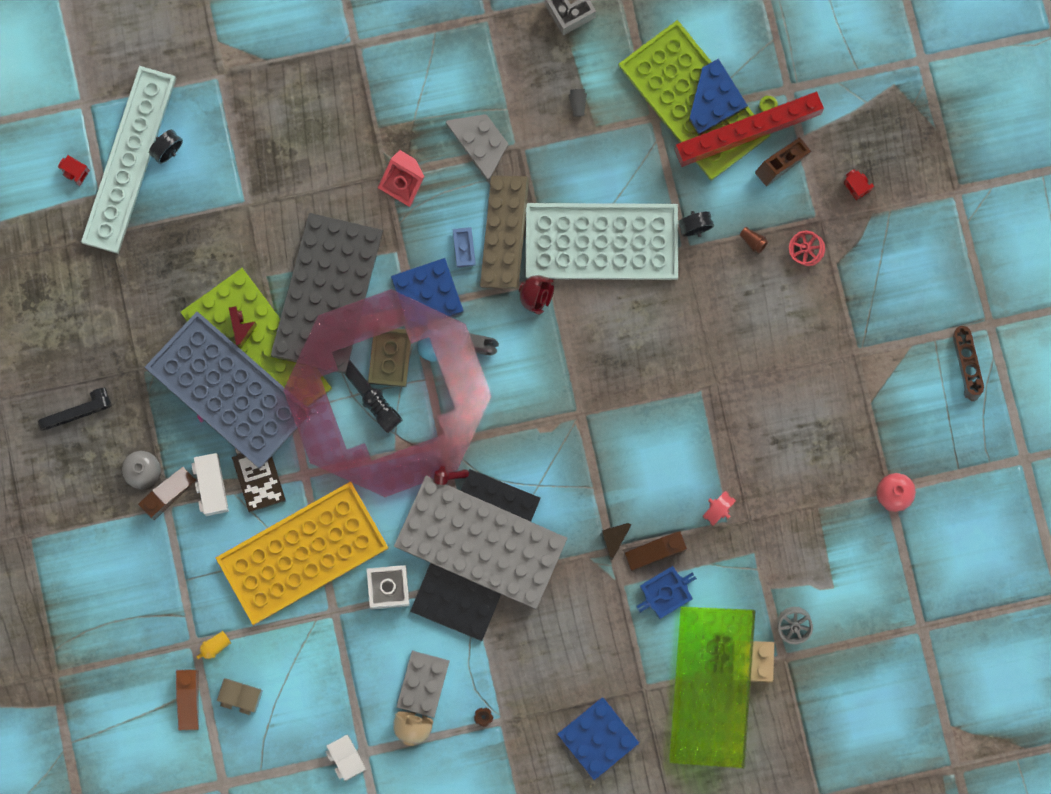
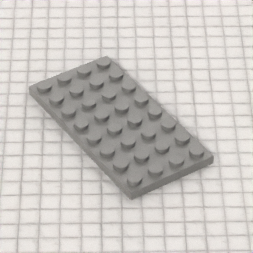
(481, 542)

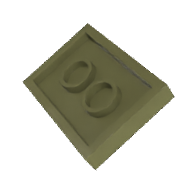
(390, 359)

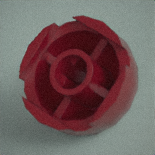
(536, 293)

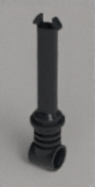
(373, 400)

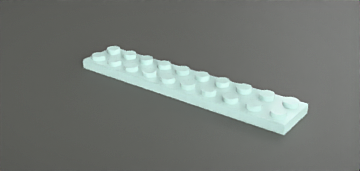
(128, 160)

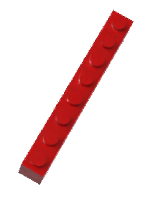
(749, 129)

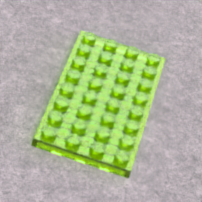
(712, 687)

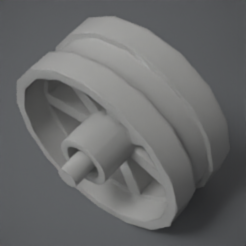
(795, 625)

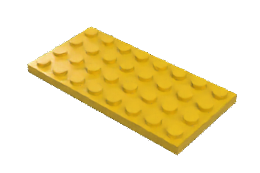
(302, 553)

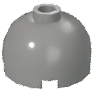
(141, 469)

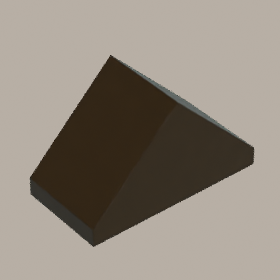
(614, 537)

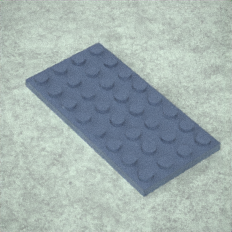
(225, 389)

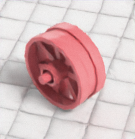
(806, 248)
(719, 508)

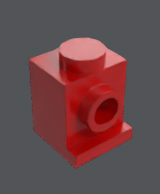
(73, 169)
(857, 184)

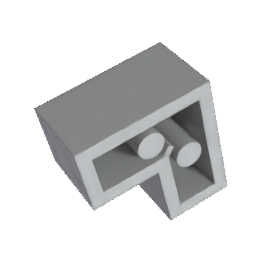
(570, 16)

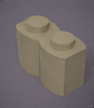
(240, 696)

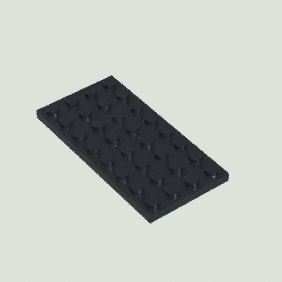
(454, 599)

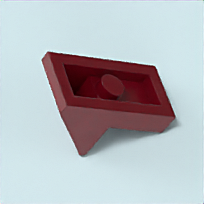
(241, 331)

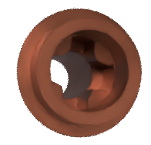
(755, 240)

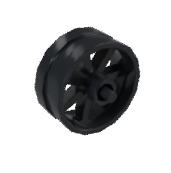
(165, 146)
(696, 224)

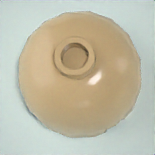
(412, 728)

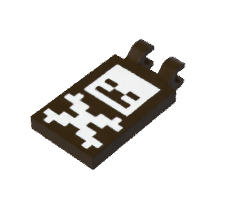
(259, 486)

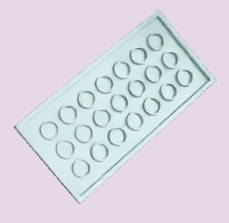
(602, 241)

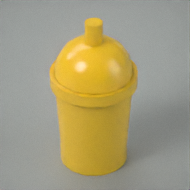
(213, 646)

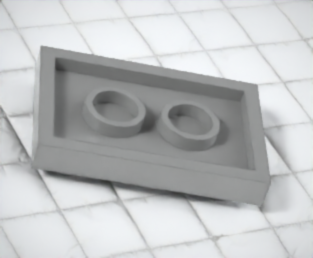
(423, 684)

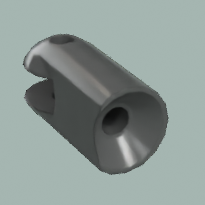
(484, 344)

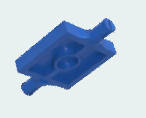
(666, 592)

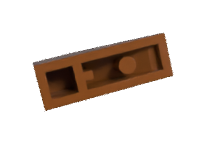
(187, 699)

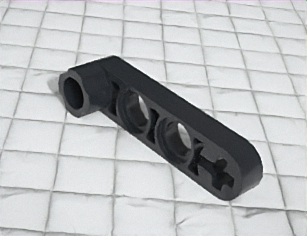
(99, 402)

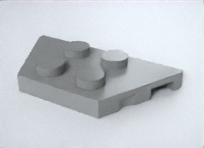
(480, 141)

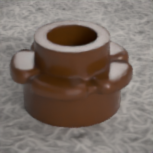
(478, 717)

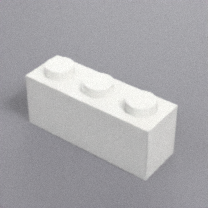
(210, 484)

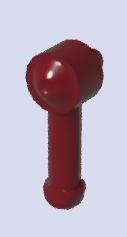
(441, 476)

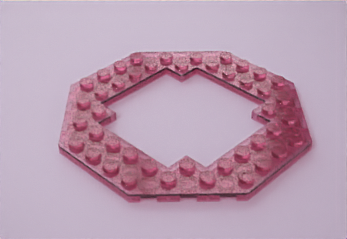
(363, 321)

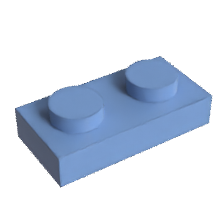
(464, 247)

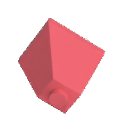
(402, 178)

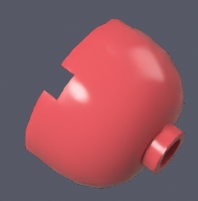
(896, 492)

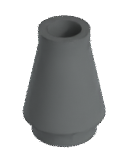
(578, 101)

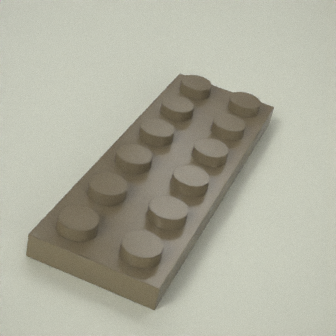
(504, 232)

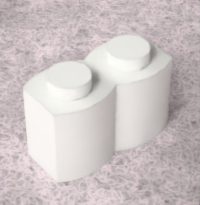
(346, 758)

